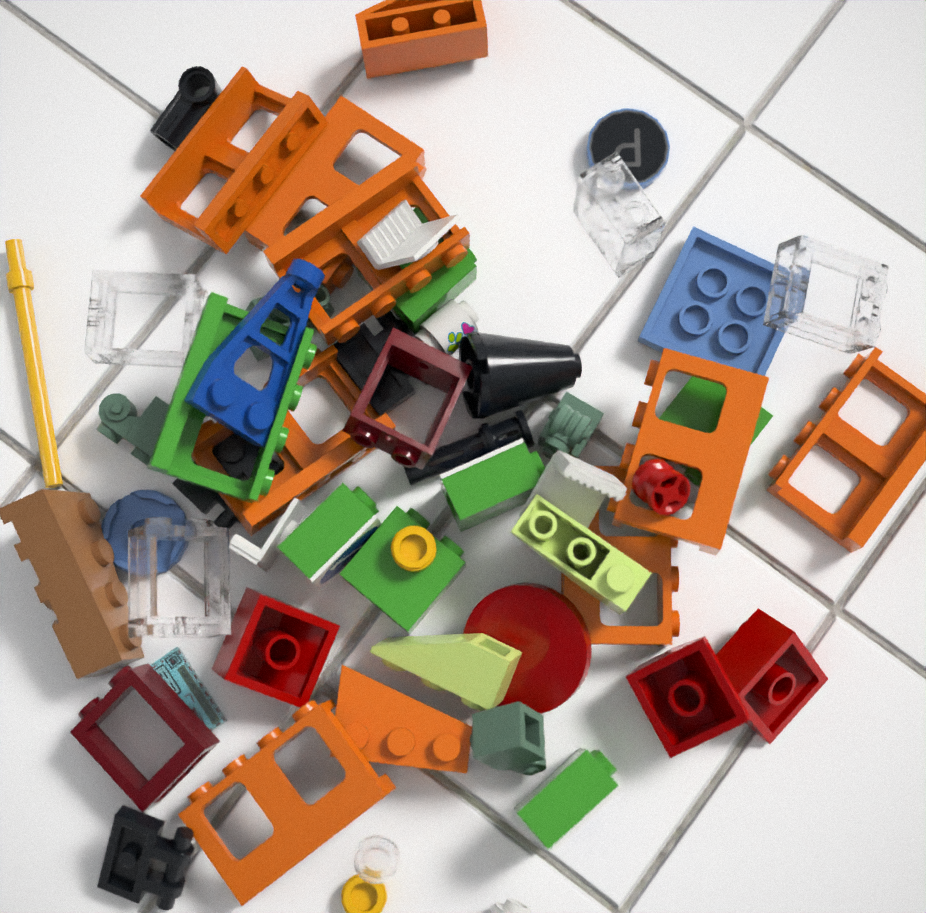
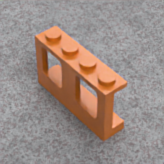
(249, 175)
(317, 179)
(346, 221)
(715, 455)
(305, 463)
(881, 469)
(655, 556)
(296, 825)

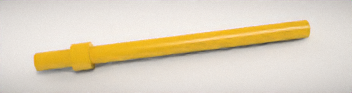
(20, 285)

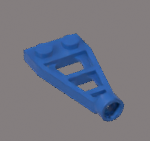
(230, 398)

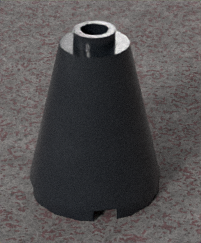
(514, 371)

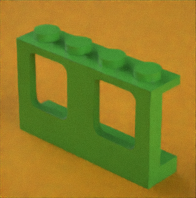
(183, 421)

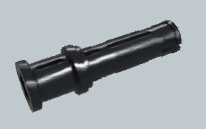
(487, 434)

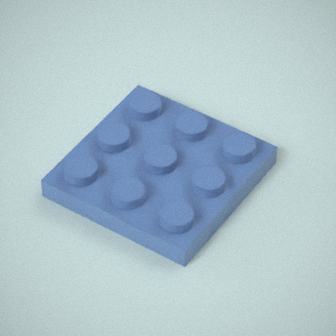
(715, 306)

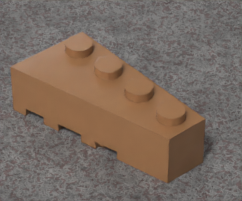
(75, 578)

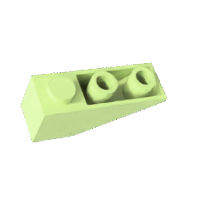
(581, 555)
(464, 664)

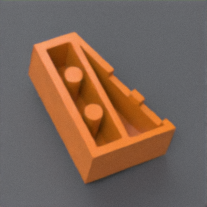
(420, 34)
(398, 728)

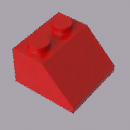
(275, 648)
(770, 673)
(687, 696)

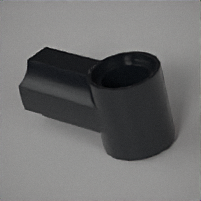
(185, 109)

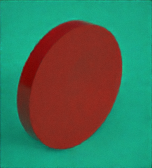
(547, 633)

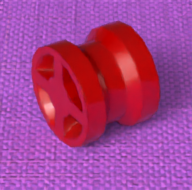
(661, 486)

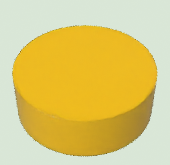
(413, 548)
(362, 896)

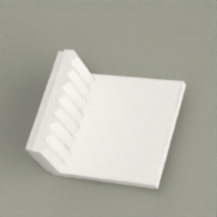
(402, 237)
(576, 487)
(268, 554)

